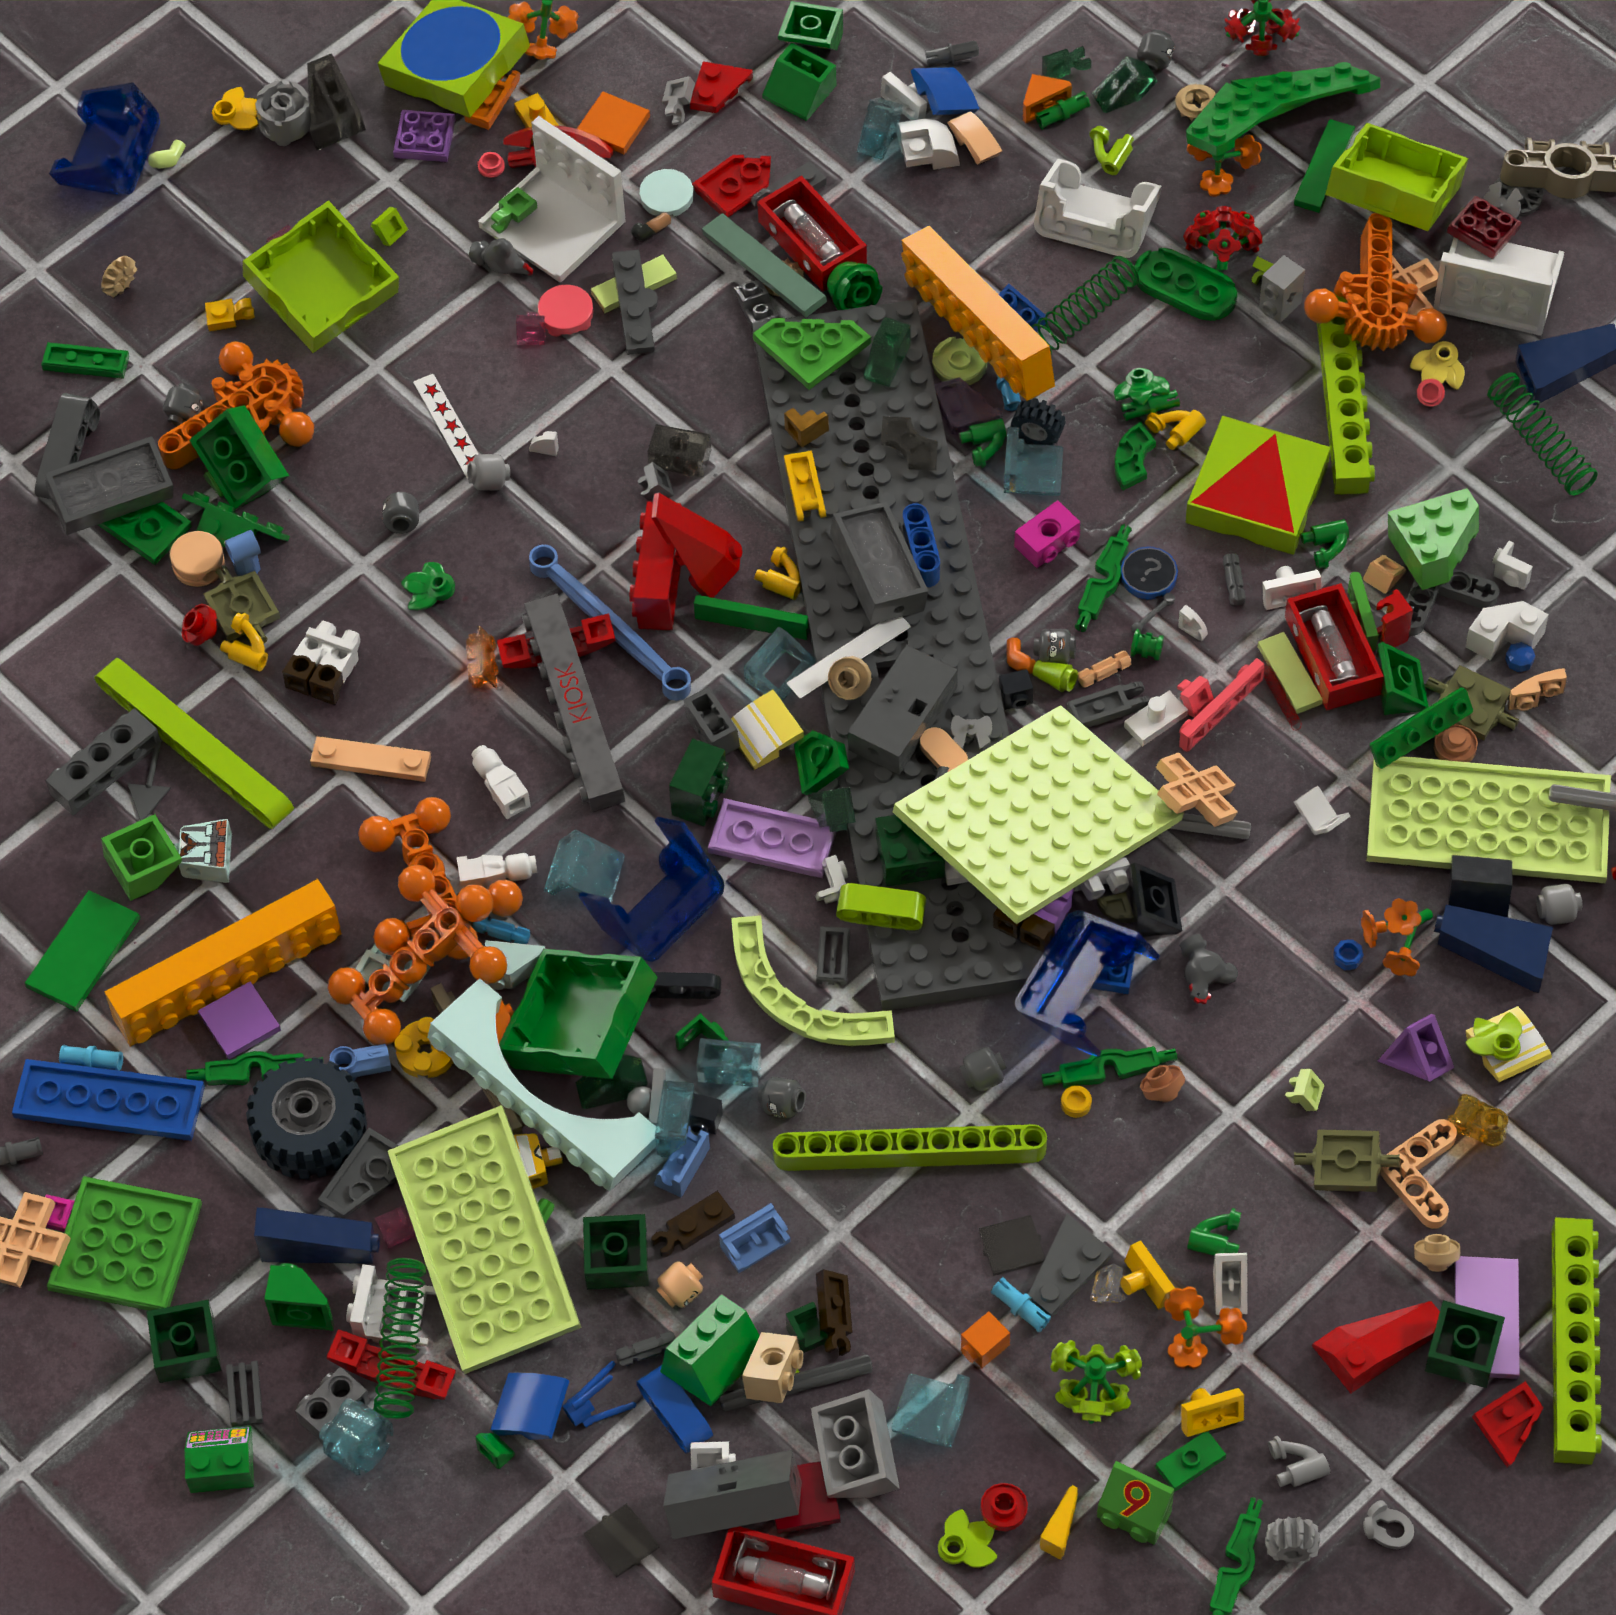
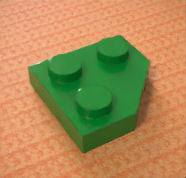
(819, 761)

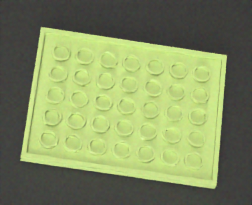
(1037, 813)

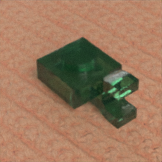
(1060, 63)

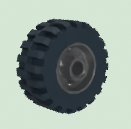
(306, 1117)

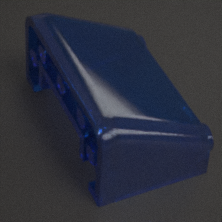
(114, 143)

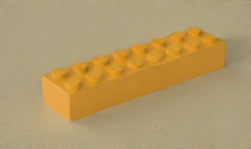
(978, 313)
(223, 962)

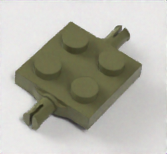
(241, 596)
(1486, 697)
(1347, 1160)

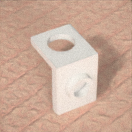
(1318, 811)

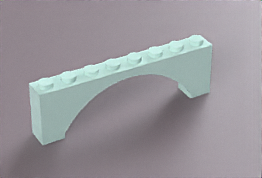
(599, 1146)

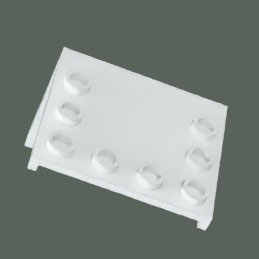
(576, 204)
(1500, 291)

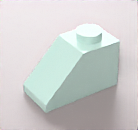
(520, 962)

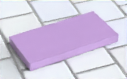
(771, 838)
(1493, 1288)

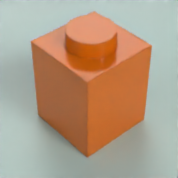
(984, 1340)

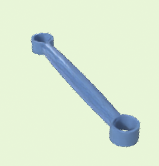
(624, 635)

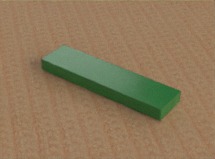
(1315, 182)
(750, 616)

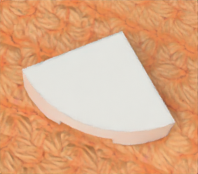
(545, 444)
(1192, 623)

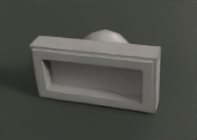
(646, 1100)

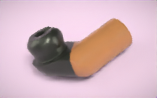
(645, 231)

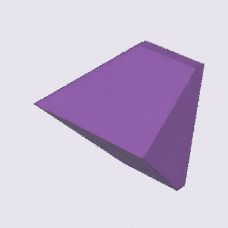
(1420, 1050)

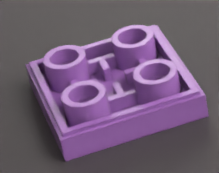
(424, 135)
(239, 1020)

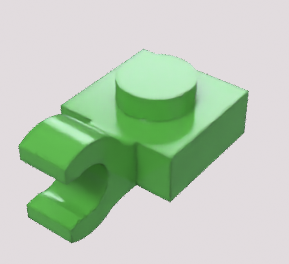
(514, 206)

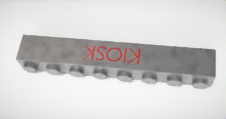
(574, 703)

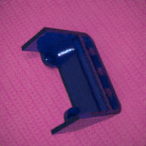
(671, 906)
(1069, 971)

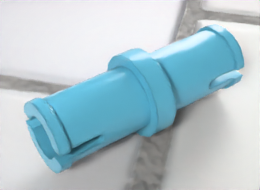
(91, 1057)
(1021, 1304)

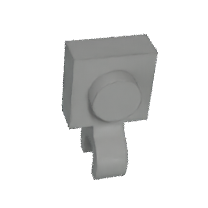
(677, 94)

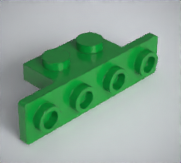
(225, 524)
(1421, 727)

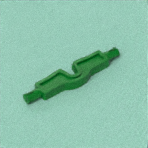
(1099, 589)
(1092, 1069)
(238, 1070)
(1240, 1549)

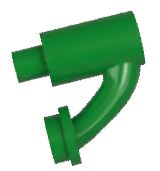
(981, 433)
(1326, 533)
(1209, 1243)

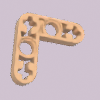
(1410, 1165)

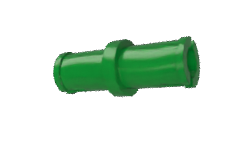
(1062, 110)
(1154, 404)

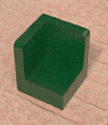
(806, 1326)

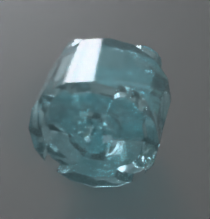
(356, 1437)

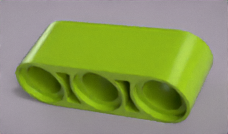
(881, 906)

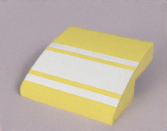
(765, 729)
(1532, 1050)

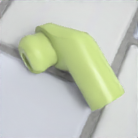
(167, 158)

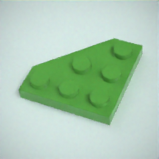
(811, 347)

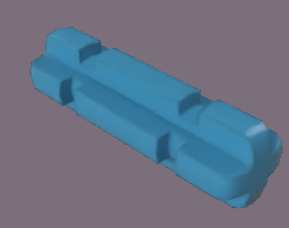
(502, 930)

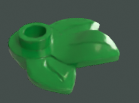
(1140, 385)
(428, 586)

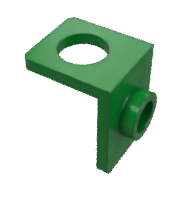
(699, 1025)

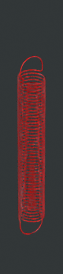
(1283, 693)

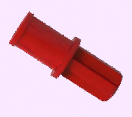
(522, 158)

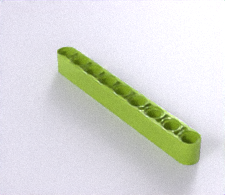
(195, 744)
(896, 1156)

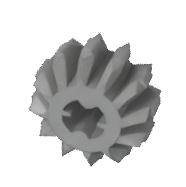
(1292, 1539)

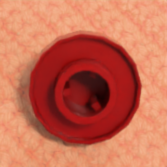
(199, 625)
(1004, 1507)

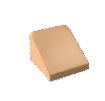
(1383, 573)

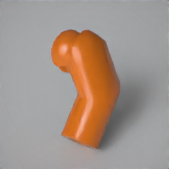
(1016, 658)

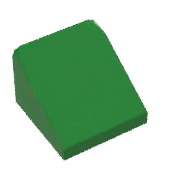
(494, 1449)

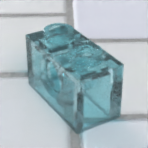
(729, 1062)

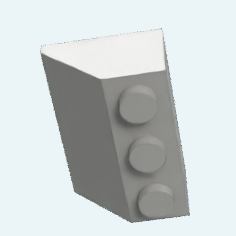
(855, 1447)

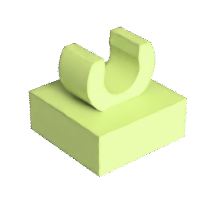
(1307, 1090)

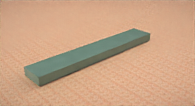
(764, 265)

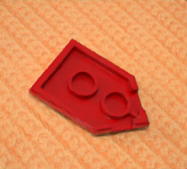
(733, 183)

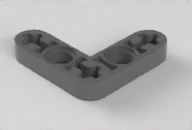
(1475, 599)

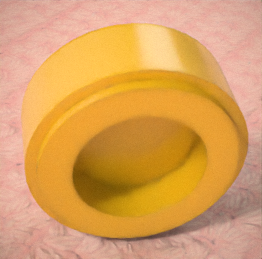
(1076, 1101)

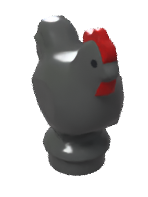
(499, 257)
(1204, 968)

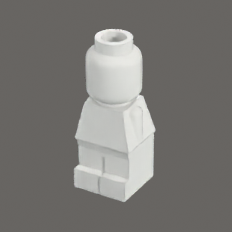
(501, 782)
(490, 868)

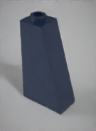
(1565, 360)
(1497, 943)
(313, 1238)

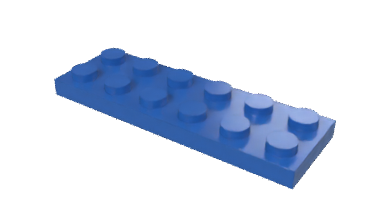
(108, 1099)

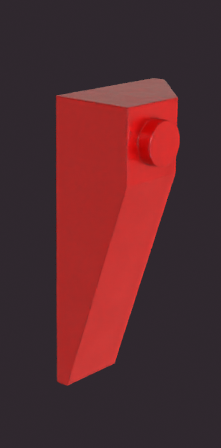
(701, 545)
(1373, 1345)

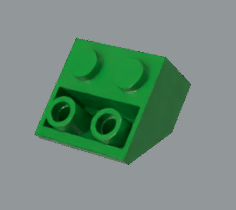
(800, 81)

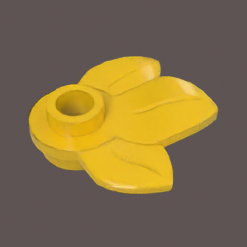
(236, 110)

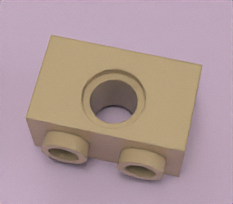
(772, 1367)

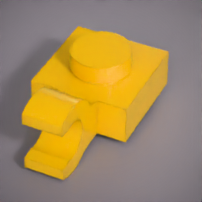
(224, 313)

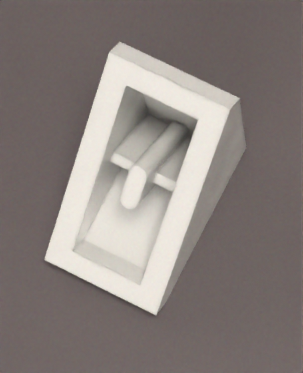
(1230, 1281)

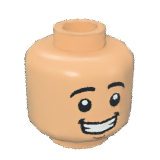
(680, 1284)

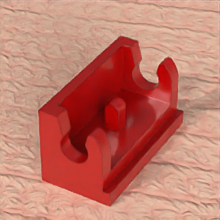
(1396, 620)

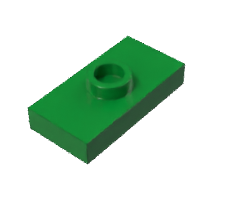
(1190, 1461)

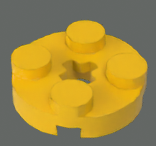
(422, 1063)

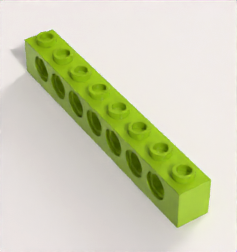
(1343, 397)
(1569, 1444)

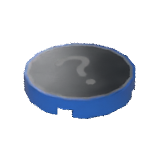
(1149, 572)

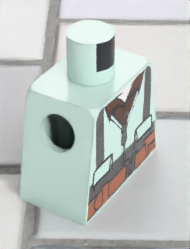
(205, 851)

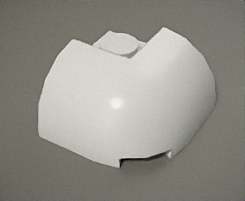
(927, 143)

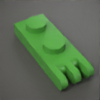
(1362, 609)

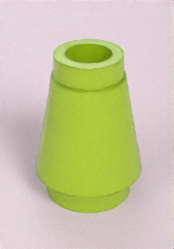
(1057, 675)

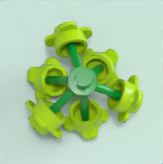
(1095, 1366)

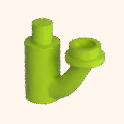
(1120, 151)

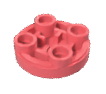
(566, 310)

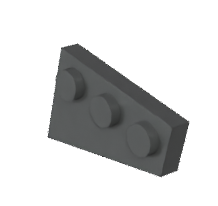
(361, 1176)
(1068, 1266)

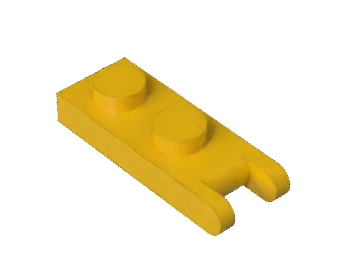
(804, 484)

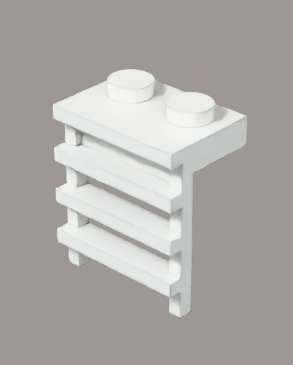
(367, 1309)

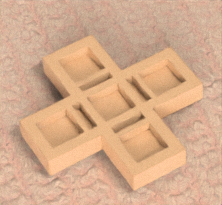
(1422, 275)
(1196, 789)
(28, 1239)

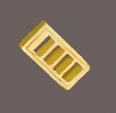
(1056, 1533)

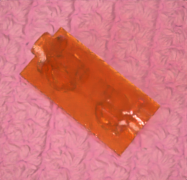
(481, 648)

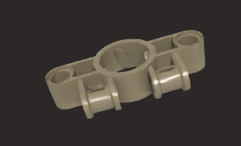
(1538, 161)

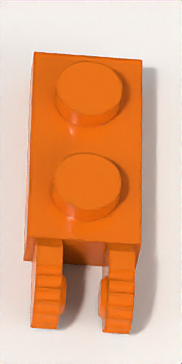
(494, 103)

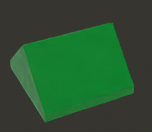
(1402, 683)

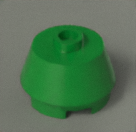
(854, 286)

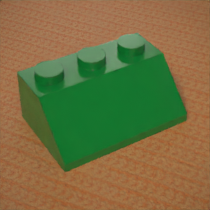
(238, 456)
(712, 1351)

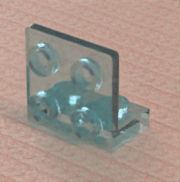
(1032, 467)
(584, 866)
(931, 1409)

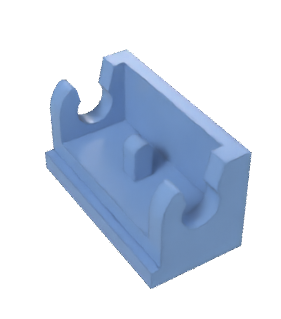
(683, 1164)
(754, 1238)

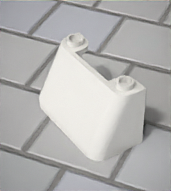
(1091, 215)

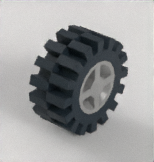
(1038, 422)

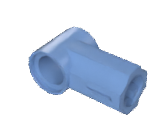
(244, 553)
(362, 1060)

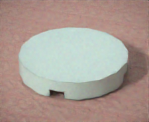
(666, 192)

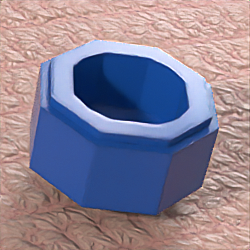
(1520, 657)
(1348, 954)

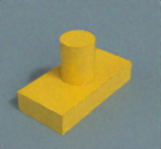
(532, 107)
(1145, 1275)
(1211, 1412)

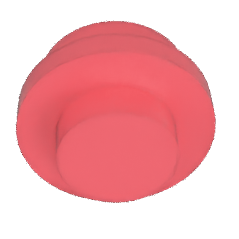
(491, 165)
(1430, 392)

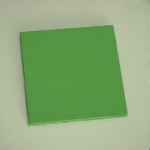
(125, 1244)

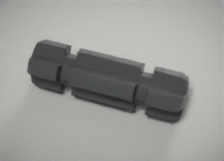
(1234, 579)
(644, 1349)

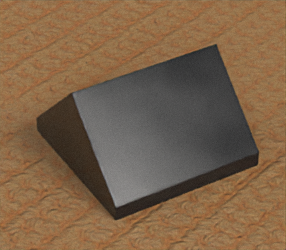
(1480, 884)
(1153, 902)

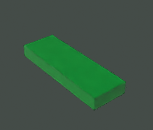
(85, 360)

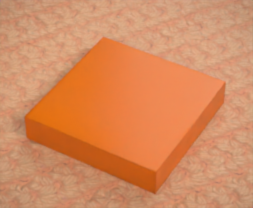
(615, 121)

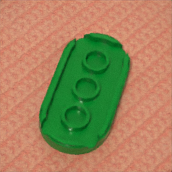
(1186, 284)

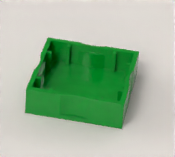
(577, 1013)

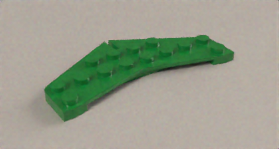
(1257, 99)

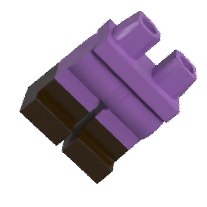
(1040, 925)

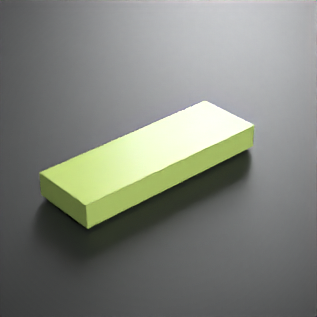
(655, 273)
(1290, 672)

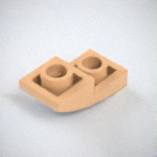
(971, 131)
(1527, 693)

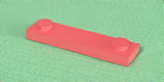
(1246, 680)

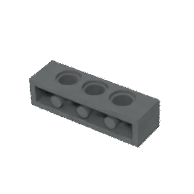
(98, 776)

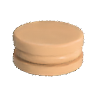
(196, 558)

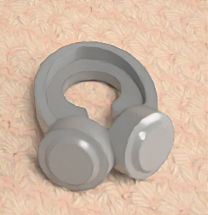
(1380, 1512)

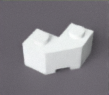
(1507, 622)

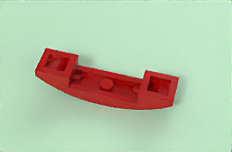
(524, 138)
(590, 637)
(360, 1358)

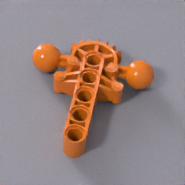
(1375, 300)
(265, 391)

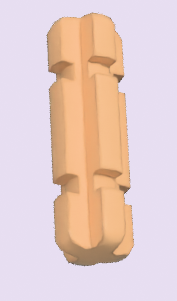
(1104, 669)

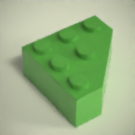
(1434, 535)

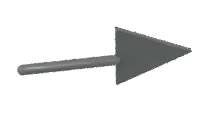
(147, 796)

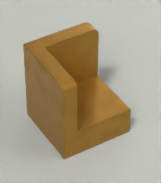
(805, 427)

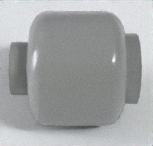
(488, 472)
(1558, 904)

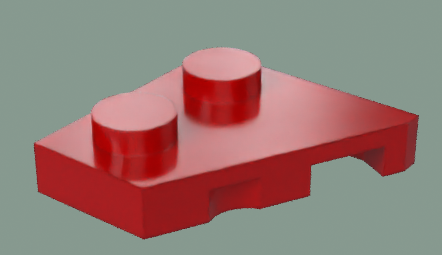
(717, 85)
(1509, 1421)

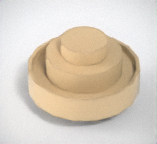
(849, 677)
(1437, 1252)

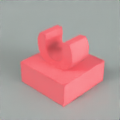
(1195, 695)

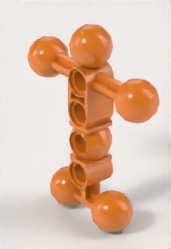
(432, 817)
(487, 963)

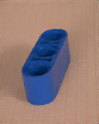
(921, 534)
(674, 1409)

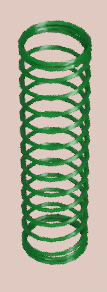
(1126, 283)
(1514, 386)
(399, 1275)

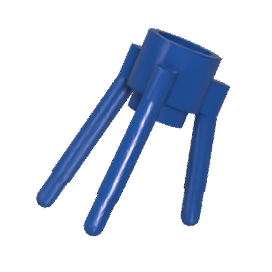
(579, 1406)

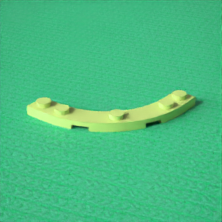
(792, 1011)

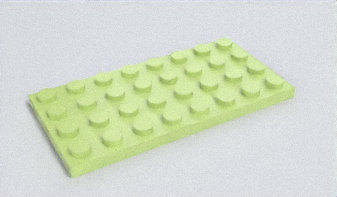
(1448, 808)
(483, 1239)

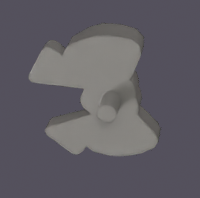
(1508, 205)
(971, 727)

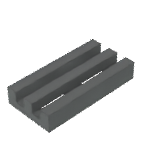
(831, 978)
(242, 1369)

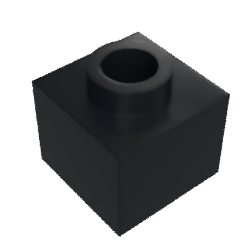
(1016, 689)
(705, 1114)

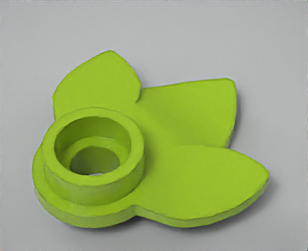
(1492, 1037)
(971, 1540)

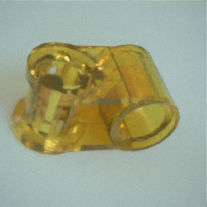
(1477, 1118)

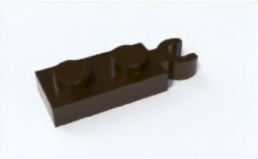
(694, 1224)
(834, 1310)

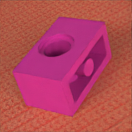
(1032, 537)

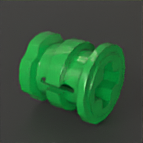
(1147, 645)

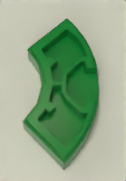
(1131, 454)

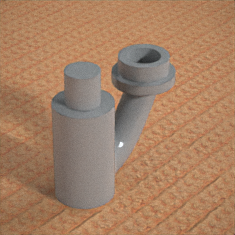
(1301, 1472)

